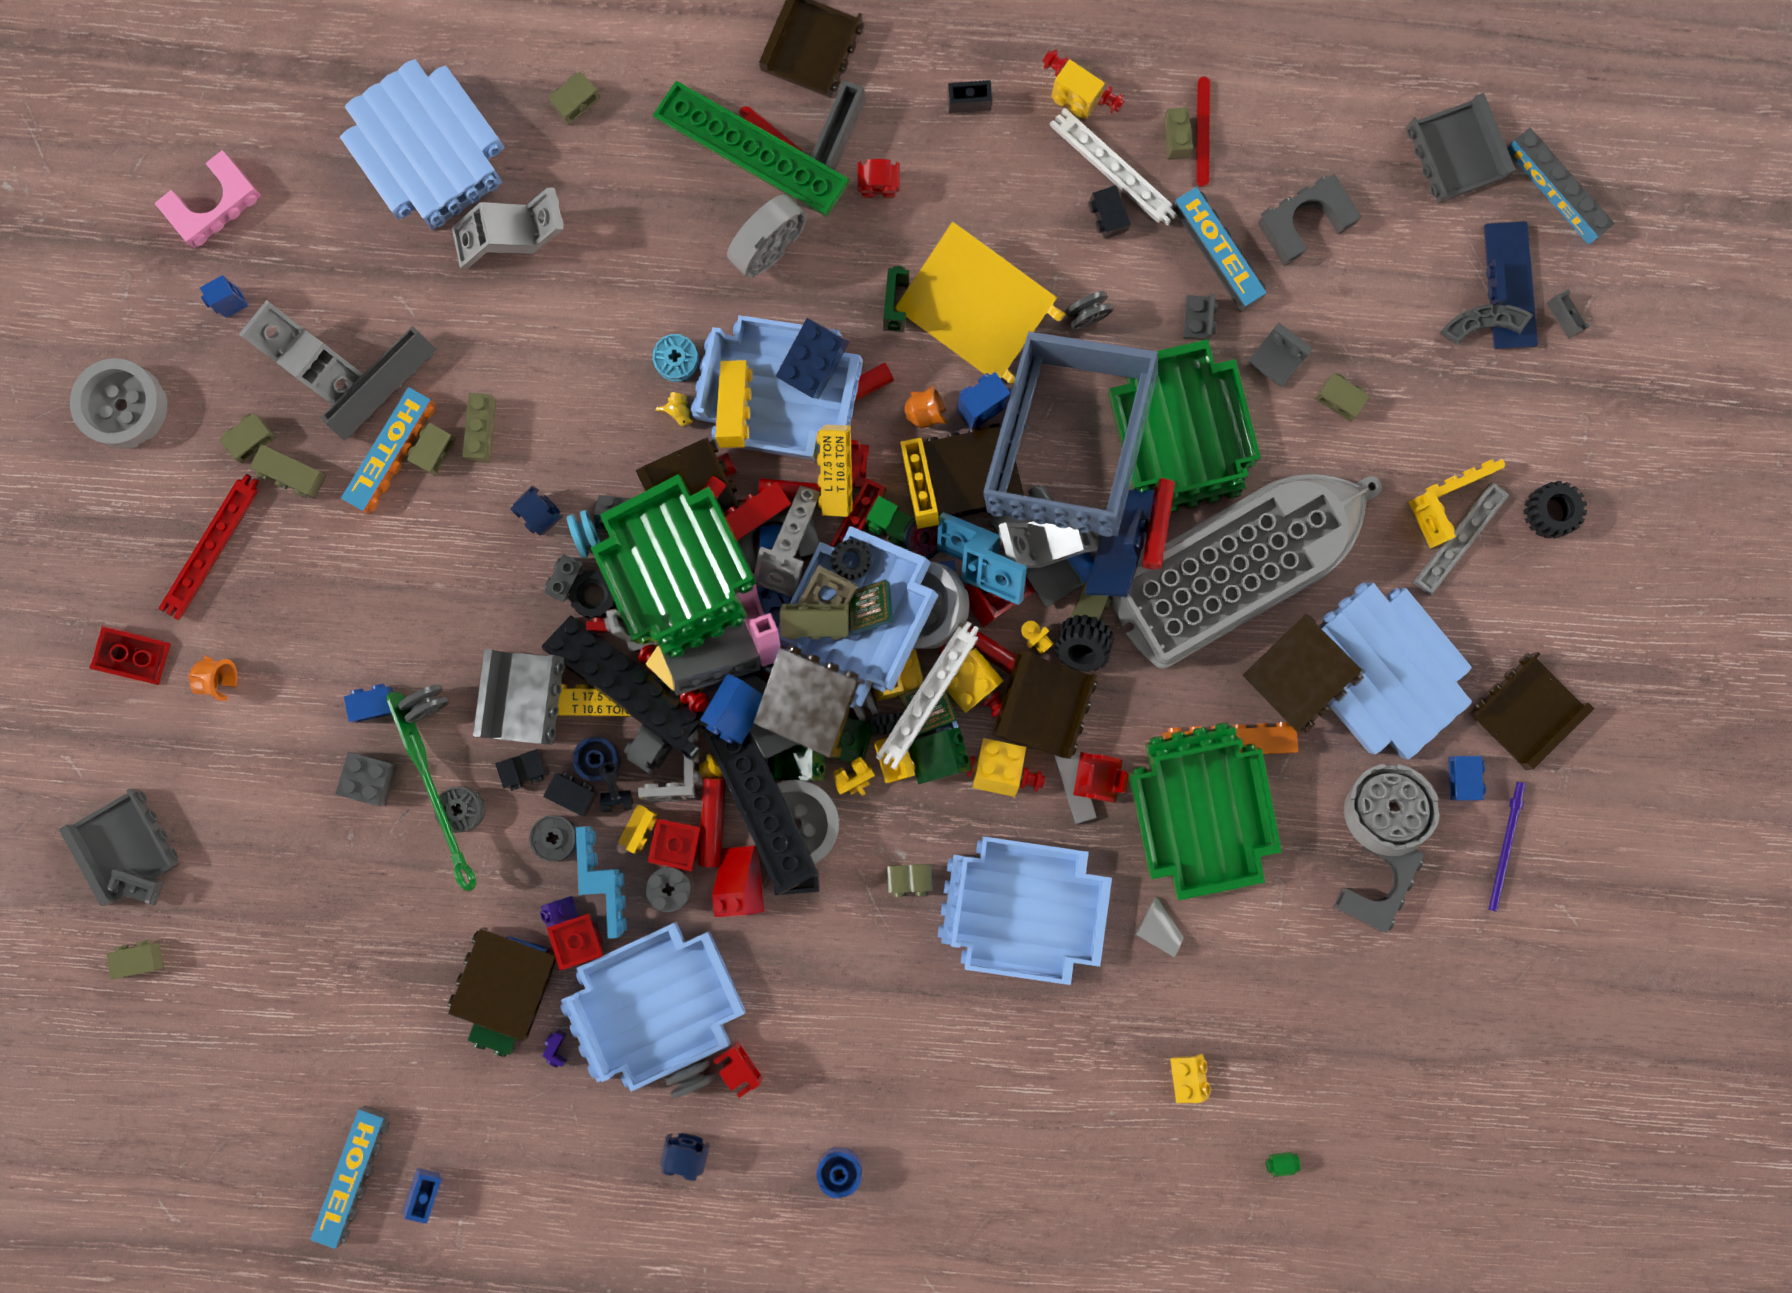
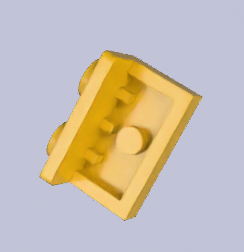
(911, 674)
(904, 769)
(636, 830)
(1190, 1079)

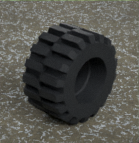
(1572, 509)
(1084, 643)

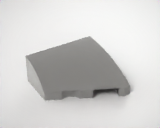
(1160, 929)

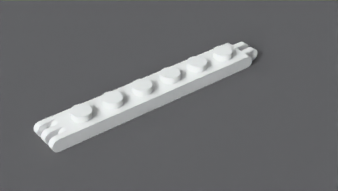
(1113, 167)
(928, 695)

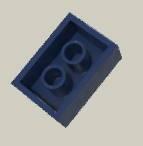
(812, 358)

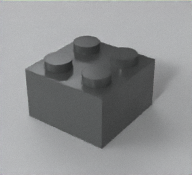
(366, 779)

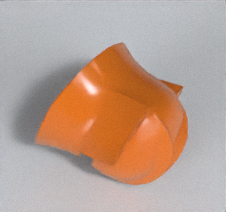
(925, 408)
(205, 677)

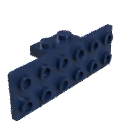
(1510, 279)
(1119, 555)

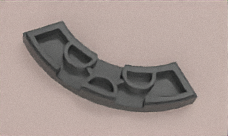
(1485, 317)

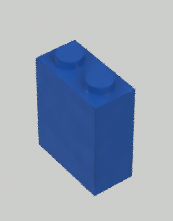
(732, 710)

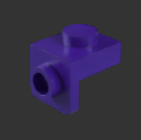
(558, 911)
(553, 1043)

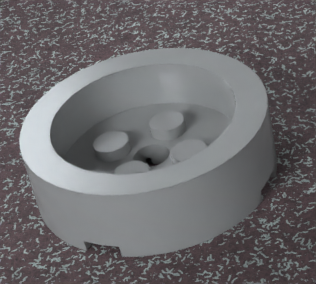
(766, 236)
(106, 385)
(949, 609)
(816, 813)
(1389, 831)

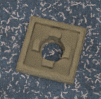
(823, 577)

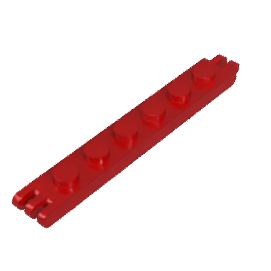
(210, 547)

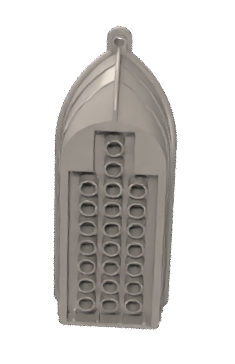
(1242, 563)

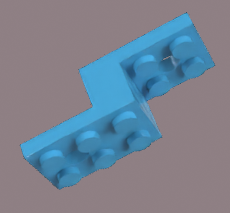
(981, 558)
(600, 881)

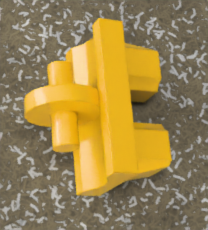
(1036, 638)
(856, 780)

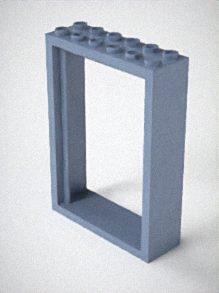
(1080, 355)

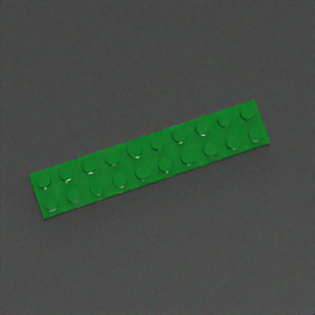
(751, 148)

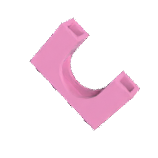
(237, 195)
(760, 627)

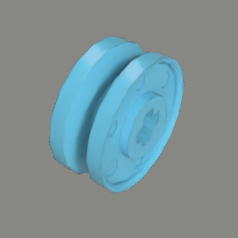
(664, 354)
(583, 532)

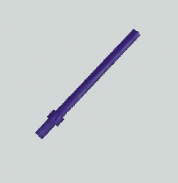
(1516, 805)

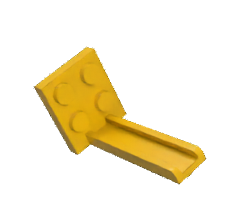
(1431, 512)

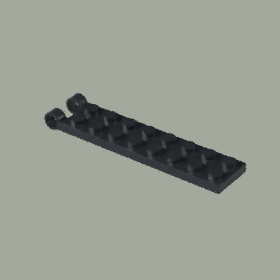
(626, 684)
(764, 811)

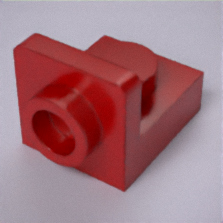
(597, 625)

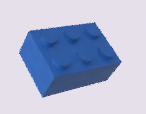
(983, 400)

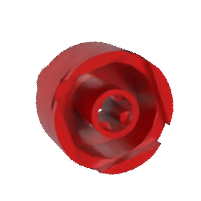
(878, 177)

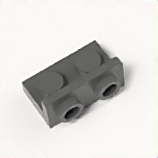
(1199, 317)

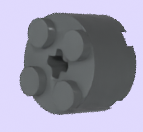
(647, 750)
(663, 900)

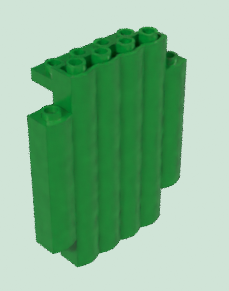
(1194, 427)
(673, 567)
(1205, 811)

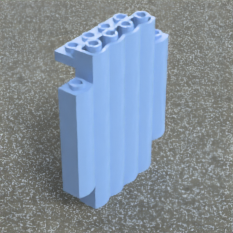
(423, 144)
(781, 416)
(882, 651)
(1408, 668)
(1025, 910)
(652, 1007)

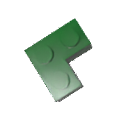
(887, 520)

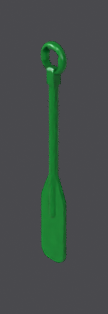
(417, 752)

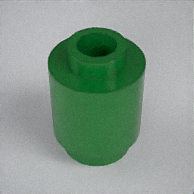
(1283, 1164)

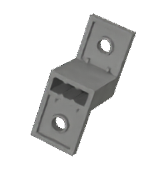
(507, 228)
(300, 353)
(1045, 544)

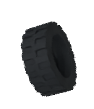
(576, 595)

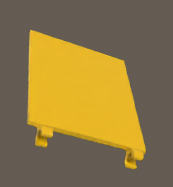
(976, 302)

